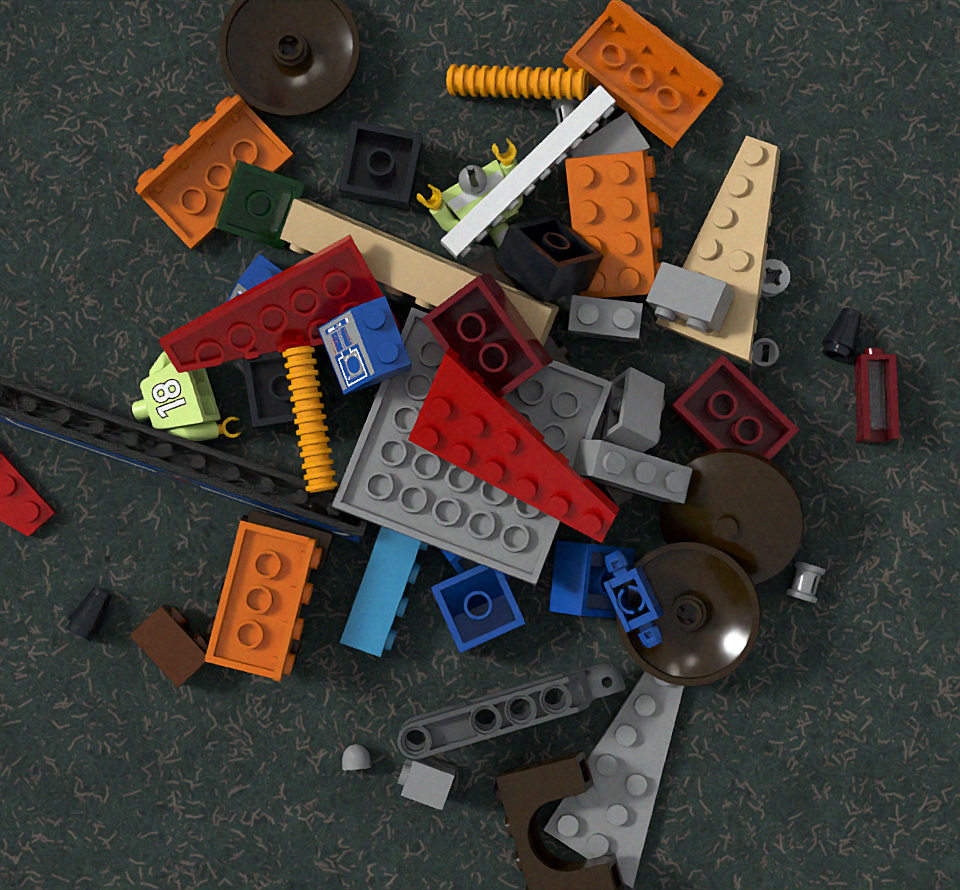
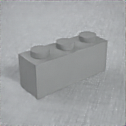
(632, 471)

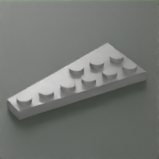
(625, 778)

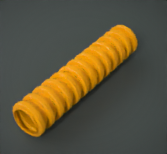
(517, 82)
(310, 418)

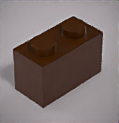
(172, 644)

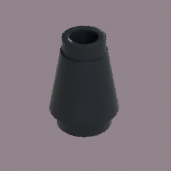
(843, 336)
(89, 614)

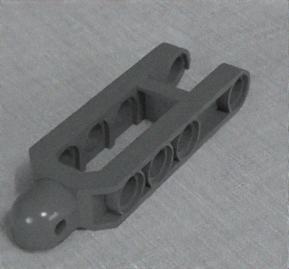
(457, 725)

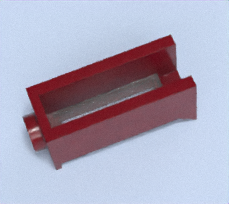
(876, 396)

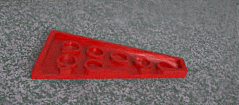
(497, 444)

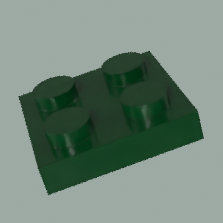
(257, 203)

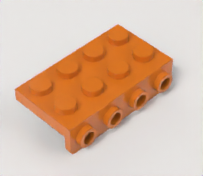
(644, 72)
(195, 176)
(615, 214)
(263, 601)

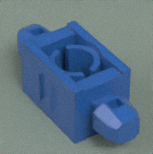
(617, 563)

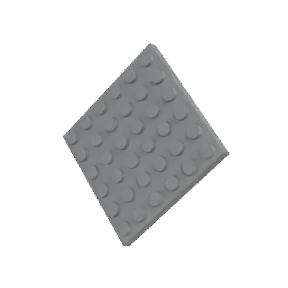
(437, 501)

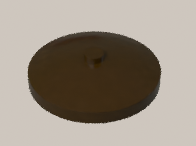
(289, 54)
(740, 507)
(707, 615)

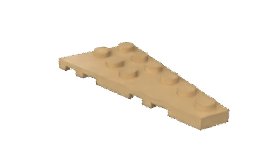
(735, 247)

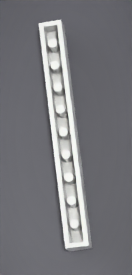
(528, 171)

